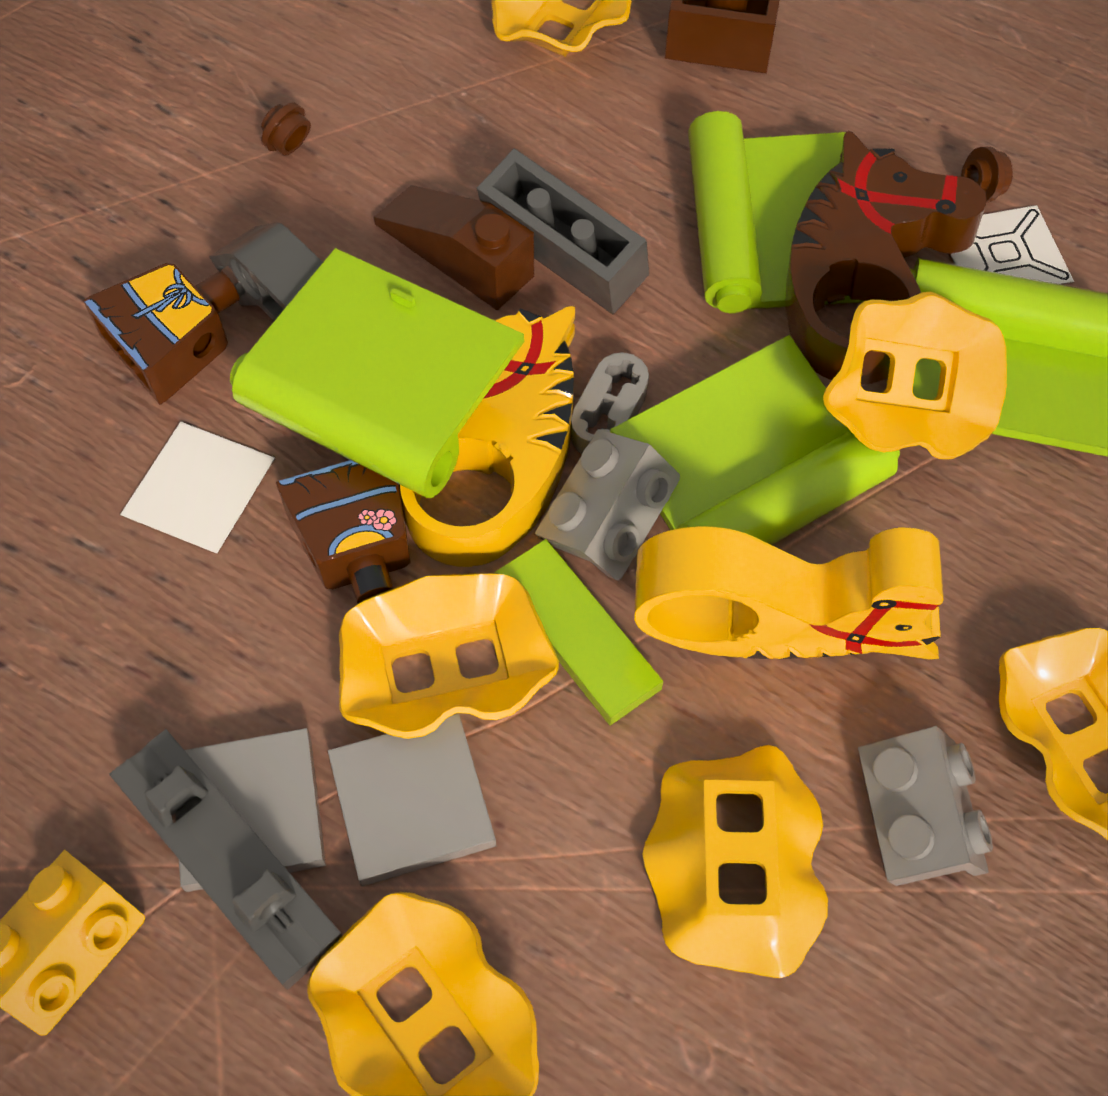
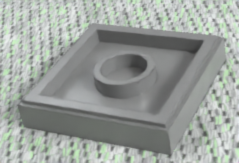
(272, 789)
(410, 801)

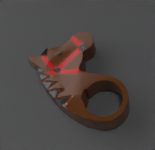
(856, 238)

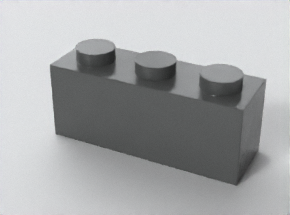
(569, 231)

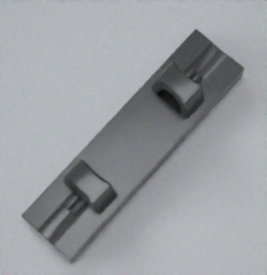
(227, 859)

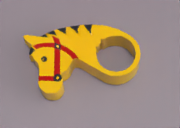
(516, 432)
(752, 600)

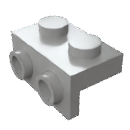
(609, 502)
(924, 806)

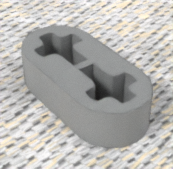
(598, 398)

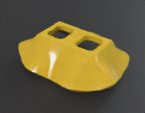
(523, 18)
(969, 384)
(434, 619)
(1041, 673)
(690, 847)
(382, 1056)

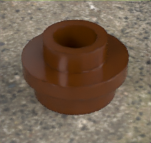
(285, 128)
(990, 170)

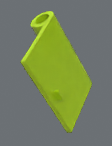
(750, 206)
(1052, 349)
(376, 370)
(758, 448)

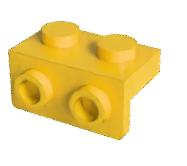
(60, 941)

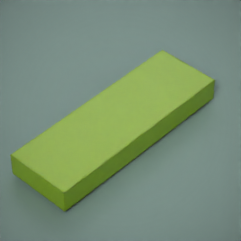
(584, 635)

